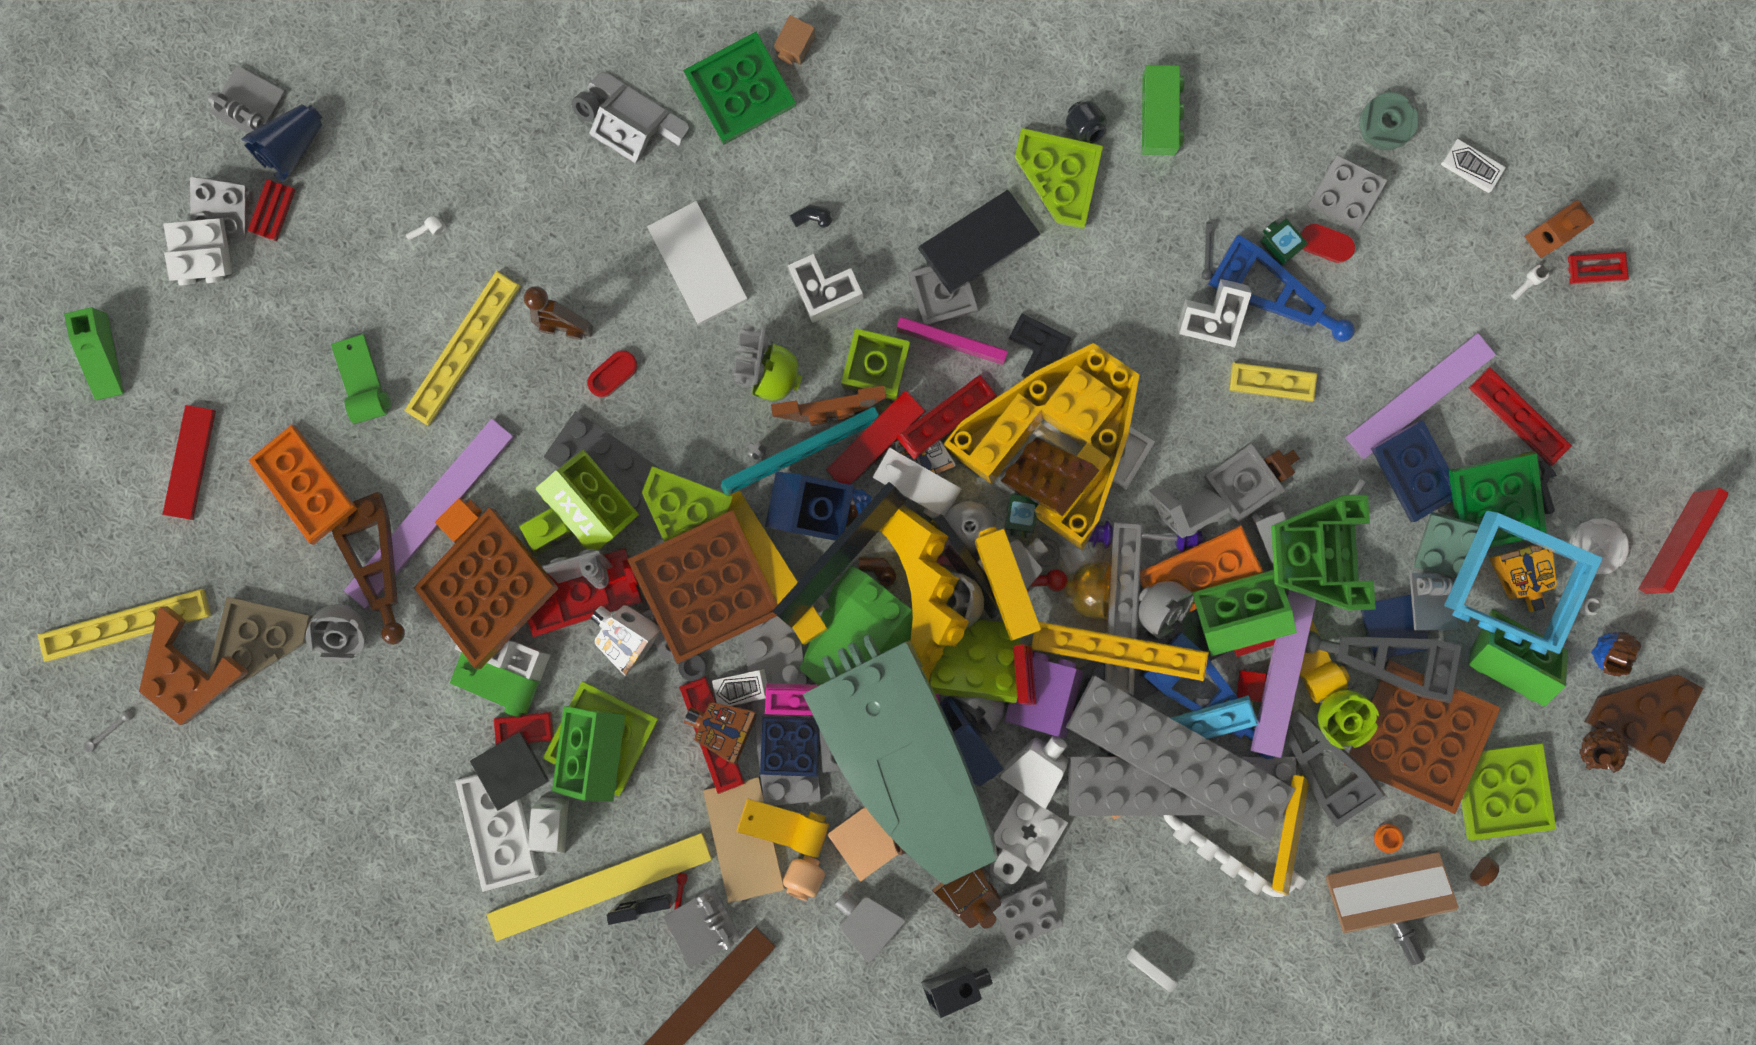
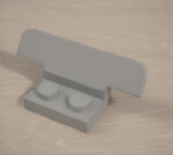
(630, 118)

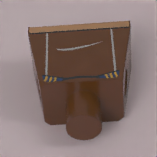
(971, 898)

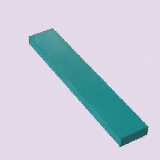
(798, 452)

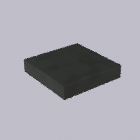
(509, 771)

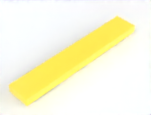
(462, 348)
(119, 626)

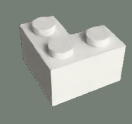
(822, 295)
(1217, 322)

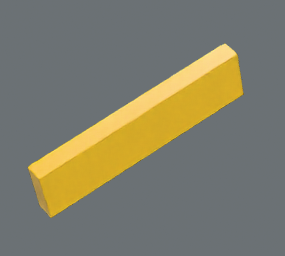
(1290, 836)

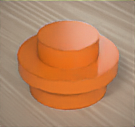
(1388, 838)

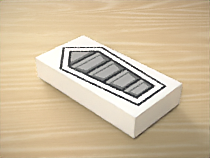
(1473, 165)
(740, 688)

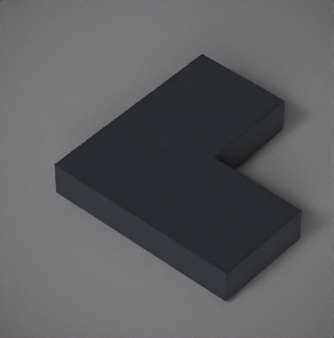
(1045, 342)
(633, 909)

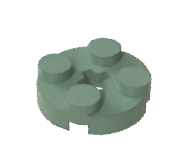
(1401, 113)

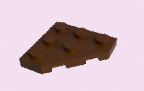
(1648, 714)

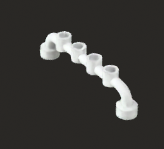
(1230, 865)

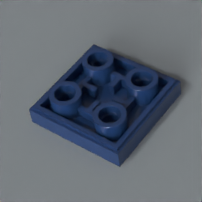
(1392, 620)
(789, 746)

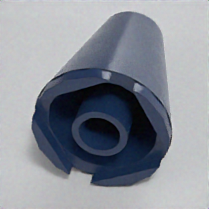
(284, 139)

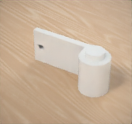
(917, 483)

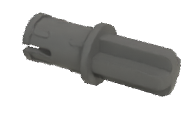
(1408, 942)

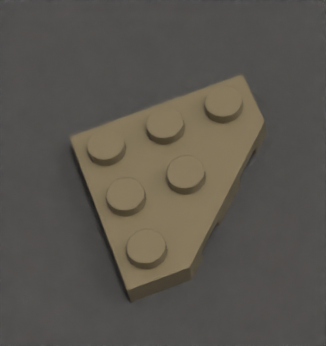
(257, 635)

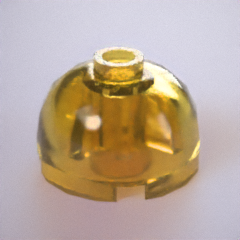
(1090, 589)

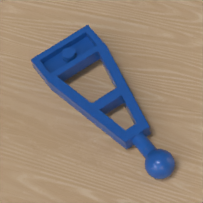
(1237, 264)
(1165, 682)

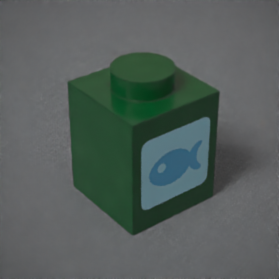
(1282, 241)
(1020, 516)

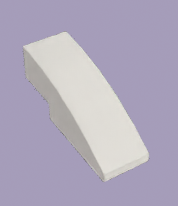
(520, 660)

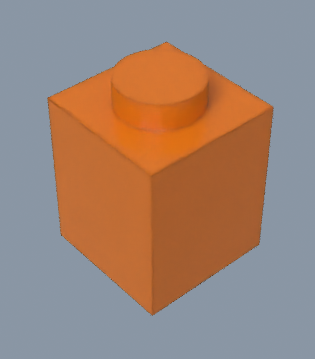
(459, 518)

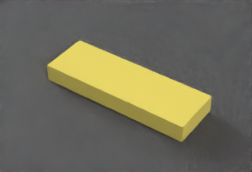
(1273, 382)

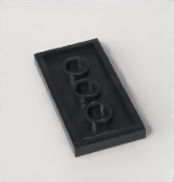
(979, 241)

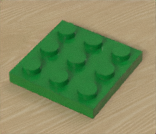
(739, 88)
(1500, 486)

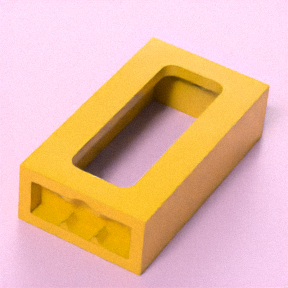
(1006, 583)

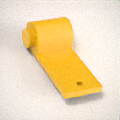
(1321, 674)
(784, 827)

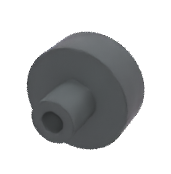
(586, 105)

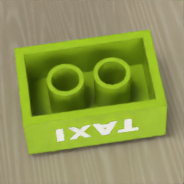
(587, 501)

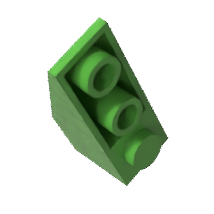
(95, 350)

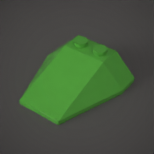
(1319, 553)
(857, 609)

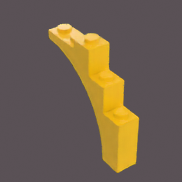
(930, 585)

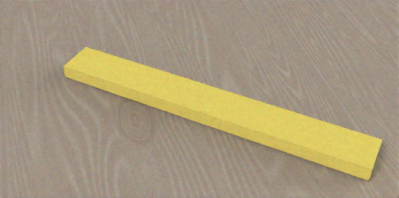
(599, 886)

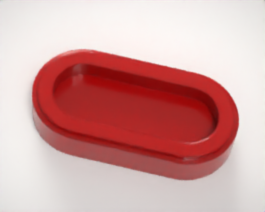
(1328, 243)
(612, 374)

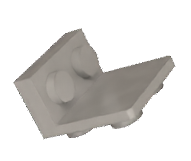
(1191, 513)

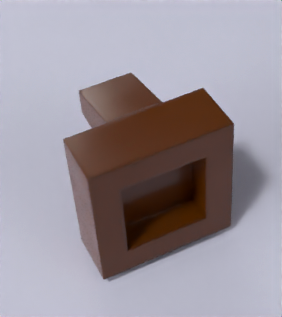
(1281, 464)

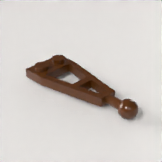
(553, 316)
(373, 512)

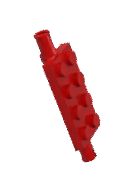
(579, 599)

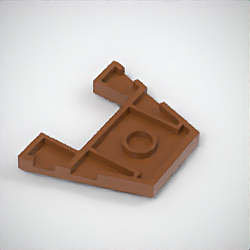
(820, 411)
(174, 680)

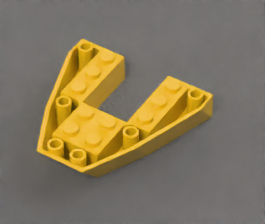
(1082, 396)

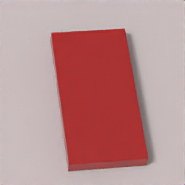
(1683, 541)

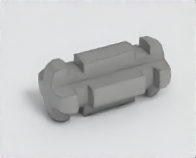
(757, 451)

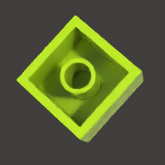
(875, 362)

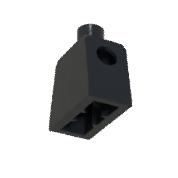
(944, 993)

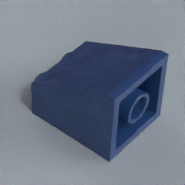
(809, 505)
(977, 754)

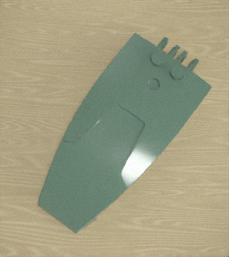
(903, 758)

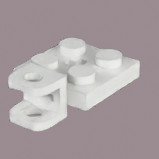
(1021, 852)

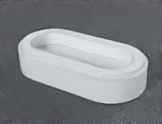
(1152, 970)

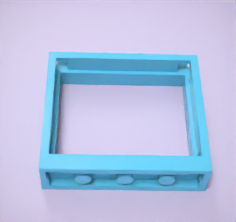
(1569, 603)

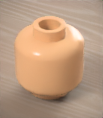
(804, 878)

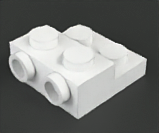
(197, 251)

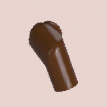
(880, 567)

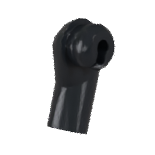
(813, 213)

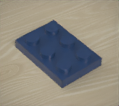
(1415, 470)

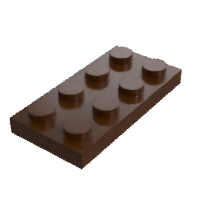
(1049, 476)

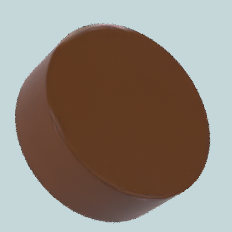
(1485, 872)

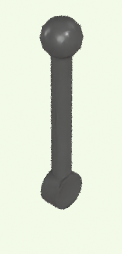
(1207, 273)

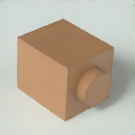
(794, 41)

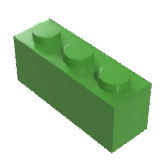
(1162, 110)

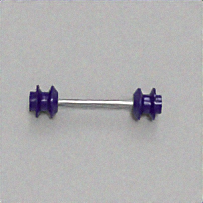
(1104, 535)

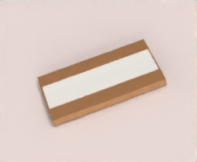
(1391, 892)

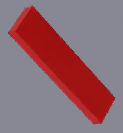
(946, 416)
(1520, 416)
(876, 439)
(189, 462)
(723, 773)

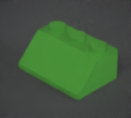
(1244, 613)
(1517, 666)
(588, 754)

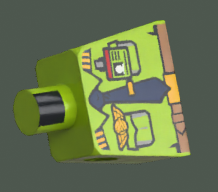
(545, 531)

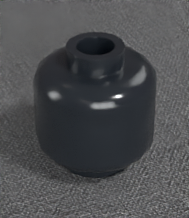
(1086, 121)

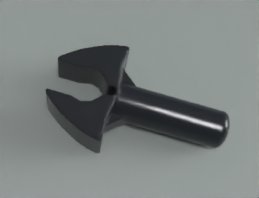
(1547, 473)

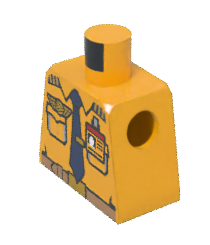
(1526, 574)

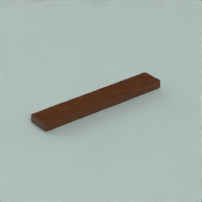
(714, 990)

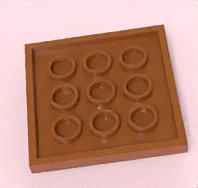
(704, 586)
(485, 588)
(1426, 743)

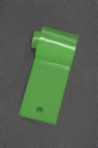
(360, 380)
(496, 685)

